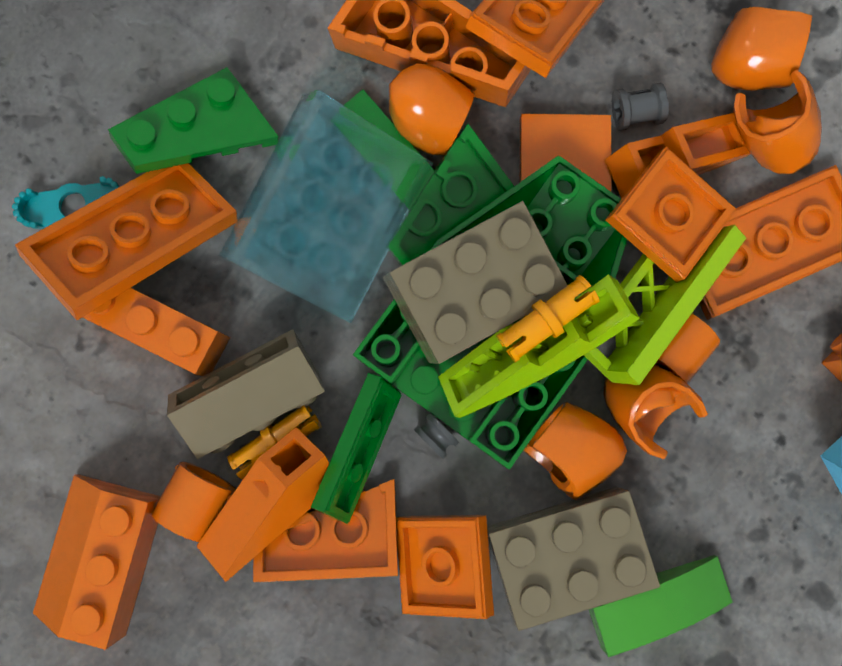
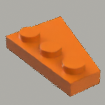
(330, 549)

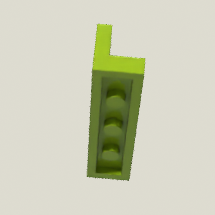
(664, 312)

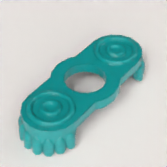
(44, 208)

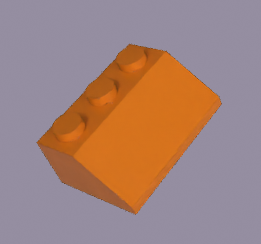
(97, 562)

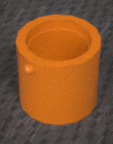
(689, 348)
(191, 501)

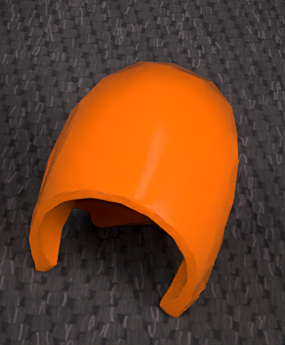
(761, 48)
(428, 107)
(783, 135)
(645, 406)
(577, 449)

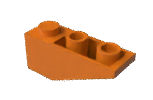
(265, 503)

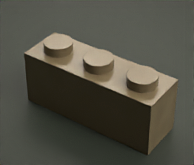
(244, 395)

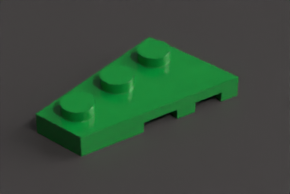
(193, 123)
(457, 190)

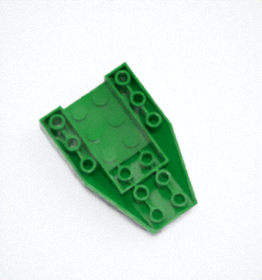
(572, 221)

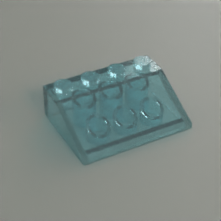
(325, 206)

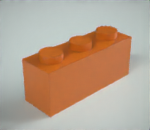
(161, 331)

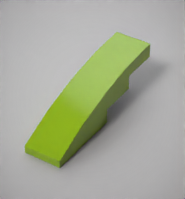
(492, 375)

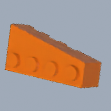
(430, 34)

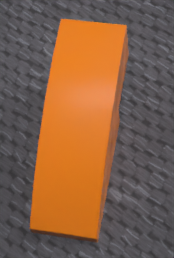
(698, 144)

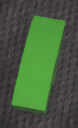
(684, 598)

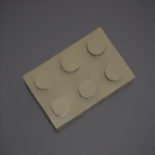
(475, 283)
(572, 557)

